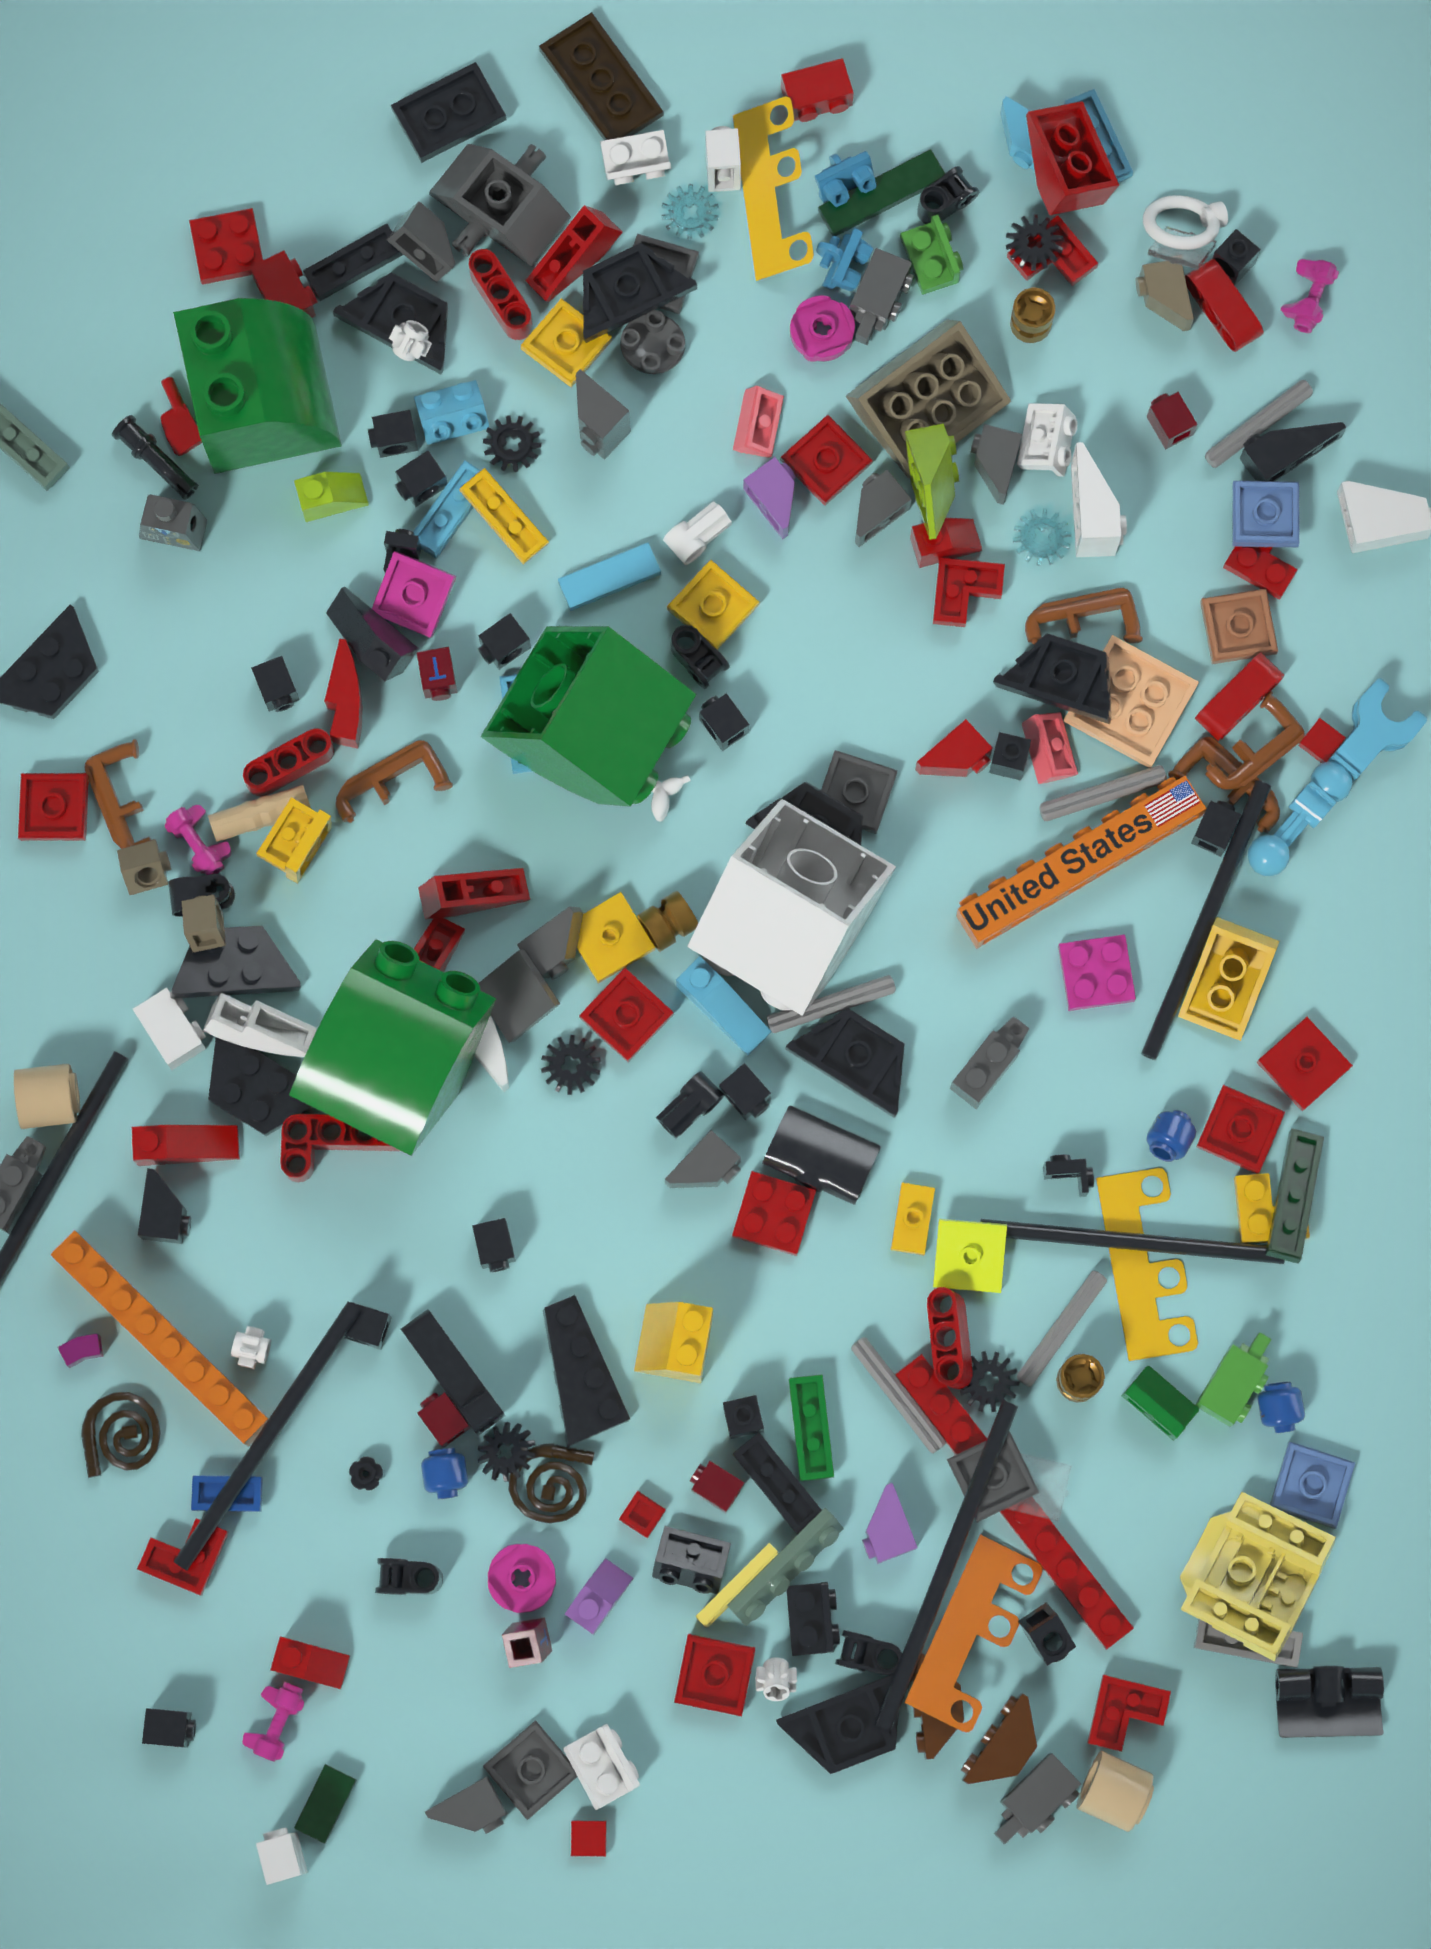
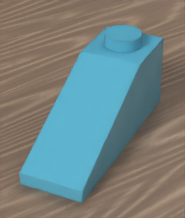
(722, 1005)

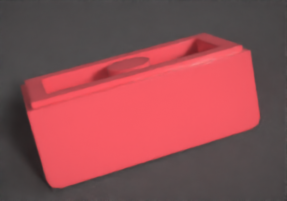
(758, 422)
(1049, 747)

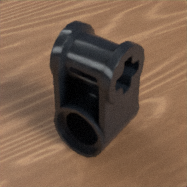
(949, 192)
(702, 660)
(191, 887)
(404, 1577)
(866, 1653)

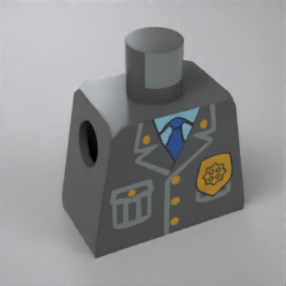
(169, 523)

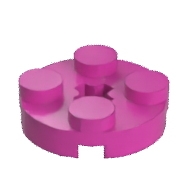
(829, 312)
(502, 1576)

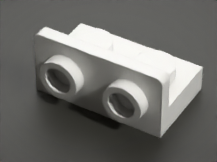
(635, 156)
(1047, 438)
(602, 1766)

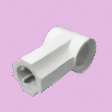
(690, 538)

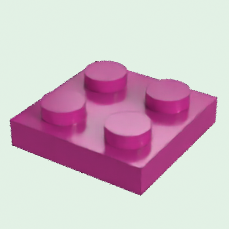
(413, 594)
(1096, 972)

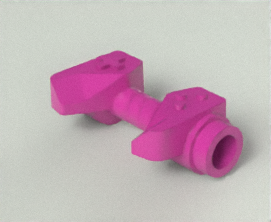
(1307, 311)
(206, 859)
(287, 1702)

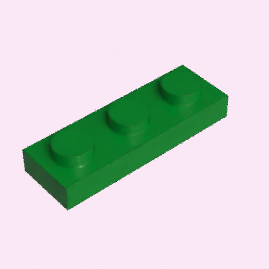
(811, 1427)

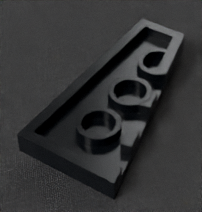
(583, 1381)

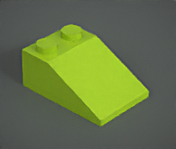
(932, 473)

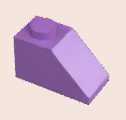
(772, 492)
(888, 1529)
(598, 1596)

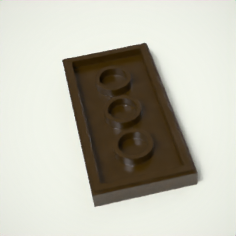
(601, 79)

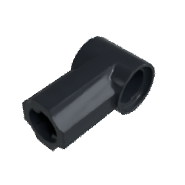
(696, 1099)

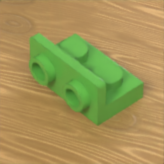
(932, 256)

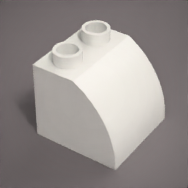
(790, 907)

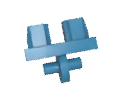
(844, 176)
(850, 248)

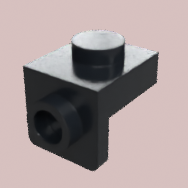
(403, 542)
(1063, 1167)

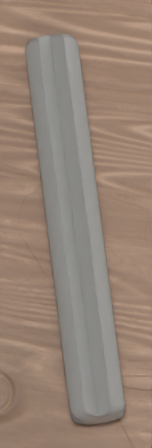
(1259, 423)
(1102, 793)
(833, 1003)
(1061, 1328)
(898, 1395)

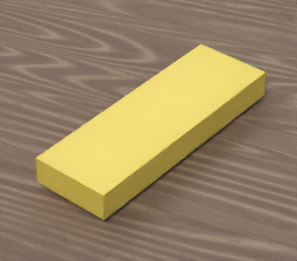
(736, 1585)

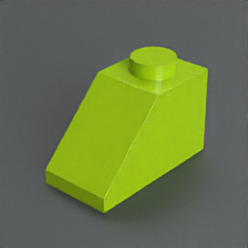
(330, 494)

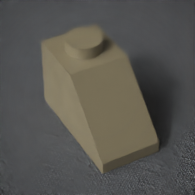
(1166, 292)

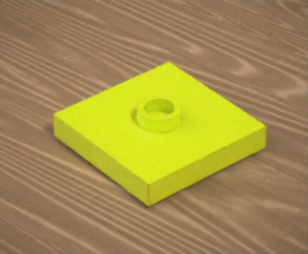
(970, 1255)

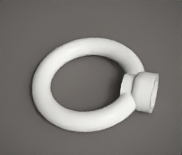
(1211, 216)

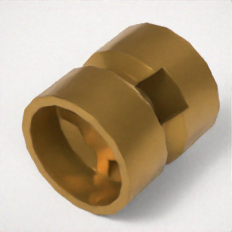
(1037, 309)
(668, 921)
(1080, 1378)

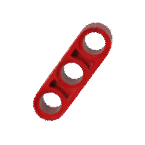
(496, 280)
(1223, 305)
(1239, 696)
(298, 748)
(939, 1325)

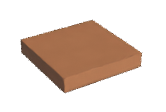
(1239, 626)

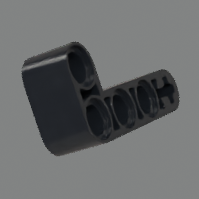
(453, 1372)

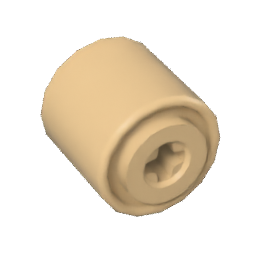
(46, 1096)
(1116, 1791)

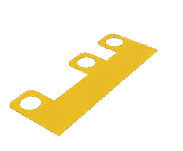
(759, 182)
(1133, 1274)

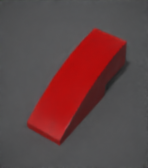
(345, 698)

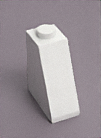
(1382, 516)

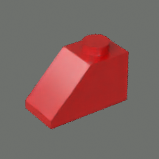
(955, 539)
(957, 754)
(310, 1662)

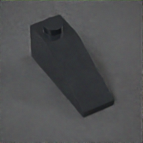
(1285, 449)
(371, 636)

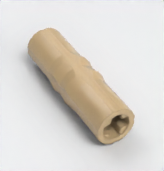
(254, 814)

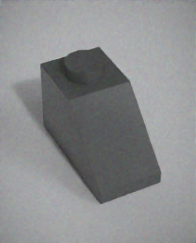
(424, 241)
(995, 458)
(880, 505)
(554, 943)
(706, 1165)
(471, 1808)

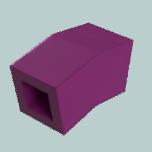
(81, 1349)

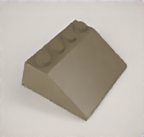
(929, 385)

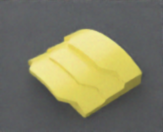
(1254, 1573)

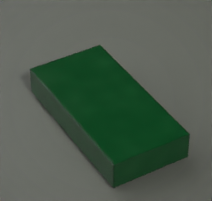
(325, 1803)

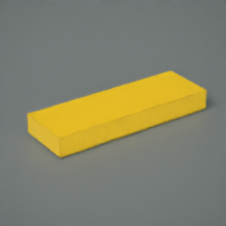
(504, 516)

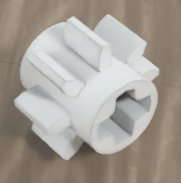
(410, 340)
(251, 1347)
(776, 1679)

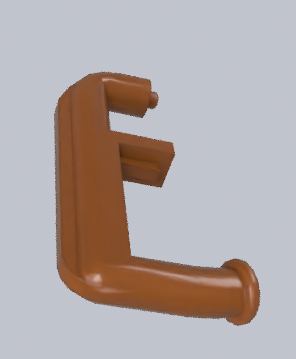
(1083, 606)
(1216, 754)
(1258, 762)
(388, 769)
(106, 796)

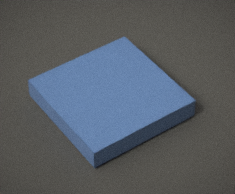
(1265, 514)
(1312, 1485)

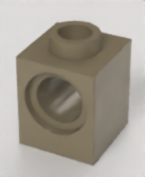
(143, 867)
(203, 923)

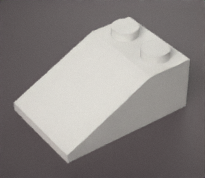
(1095, 509)

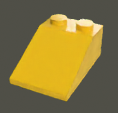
(1228, 978)

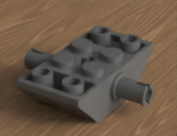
(520, 222)

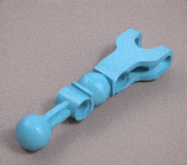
(1334, 779)

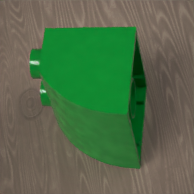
(256, 382)
(591, 714)
(394, 1045)

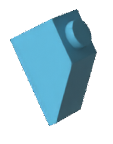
(1016, 132)

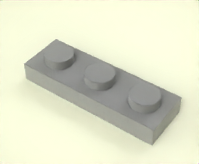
(1216, 1641)

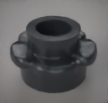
(365, 1464)

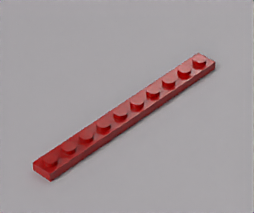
(1035, 1532)

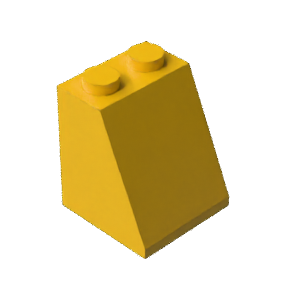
(674, 1340)

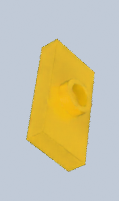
(912, 1219)

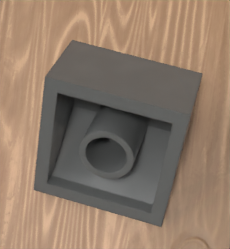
(600, 417)

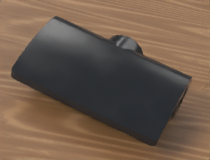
(821, 1155)
(1329, 1701)

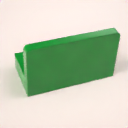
(1160, 1402)

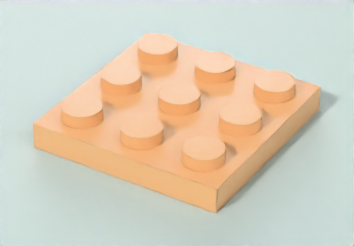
(1144, 703)

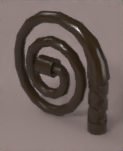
(128, 1432)
(548, 1490)

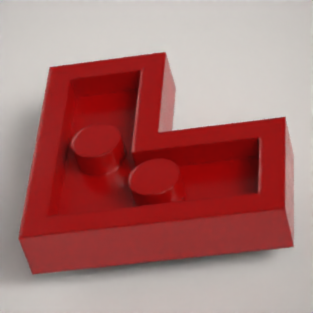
(1073, 262)
(1261, 569)
(958, 581)
(159, 1562)
(1120, 1701)

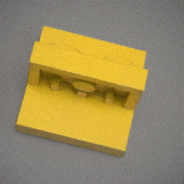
(295, 839)

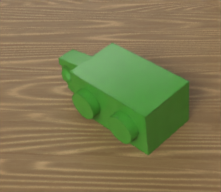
(1235, 1380)

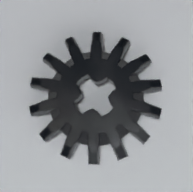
(1034, 255)
(515, 431)
(565, 1077)
(1000, 1389)
(519, 1451)

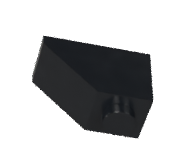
(162, 1214)

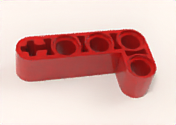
(315, 1140)

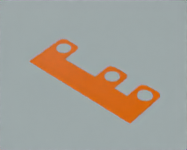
(965, 1618)

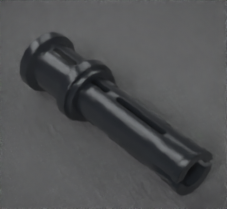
(145, 448)

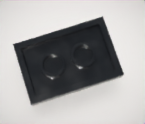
(448, 112)

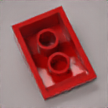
(1069, 159)

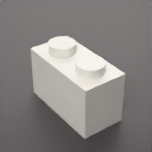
(723, 159)
(170, 1029)
(281, 1856)

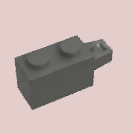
(879, 293)
(989, 1062)
(18, 1181)
(1036, 1798)

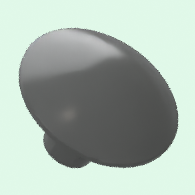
(652, 343)

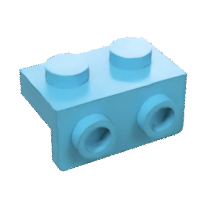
(451, 412)

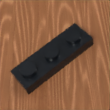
(351, 263)
(777, 1483)

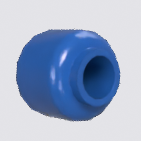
(1171, 1135)
(1281, 1406)
(444, 1473)

